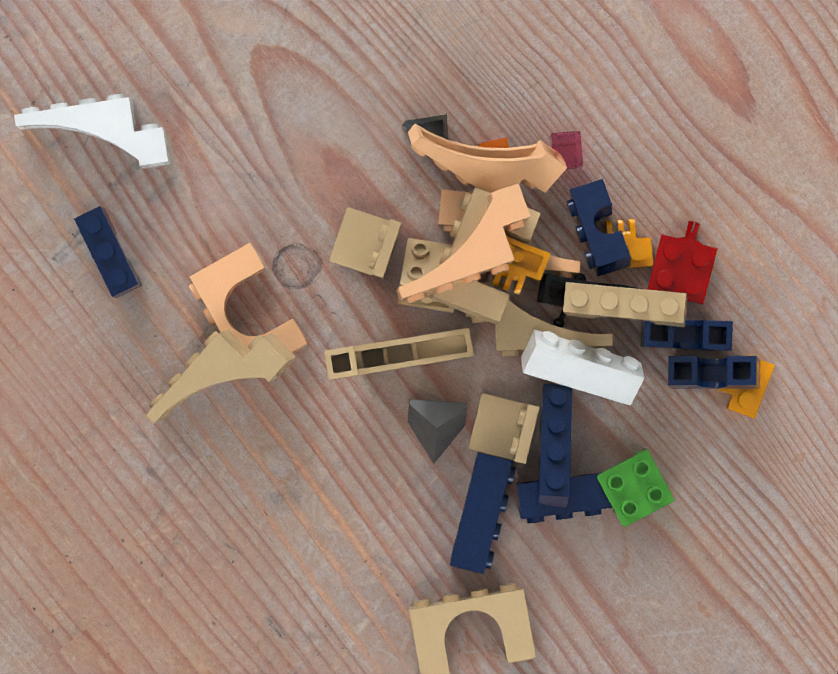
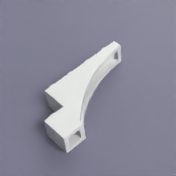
(106, 120)

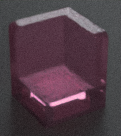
(569, 146)

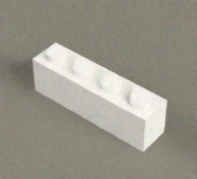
(582, 367)

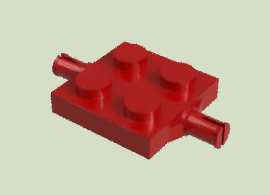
(683, 265)

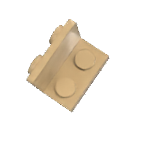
(365, 242)
(419, 260)
(503, 428)

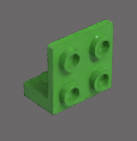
(635, 488)

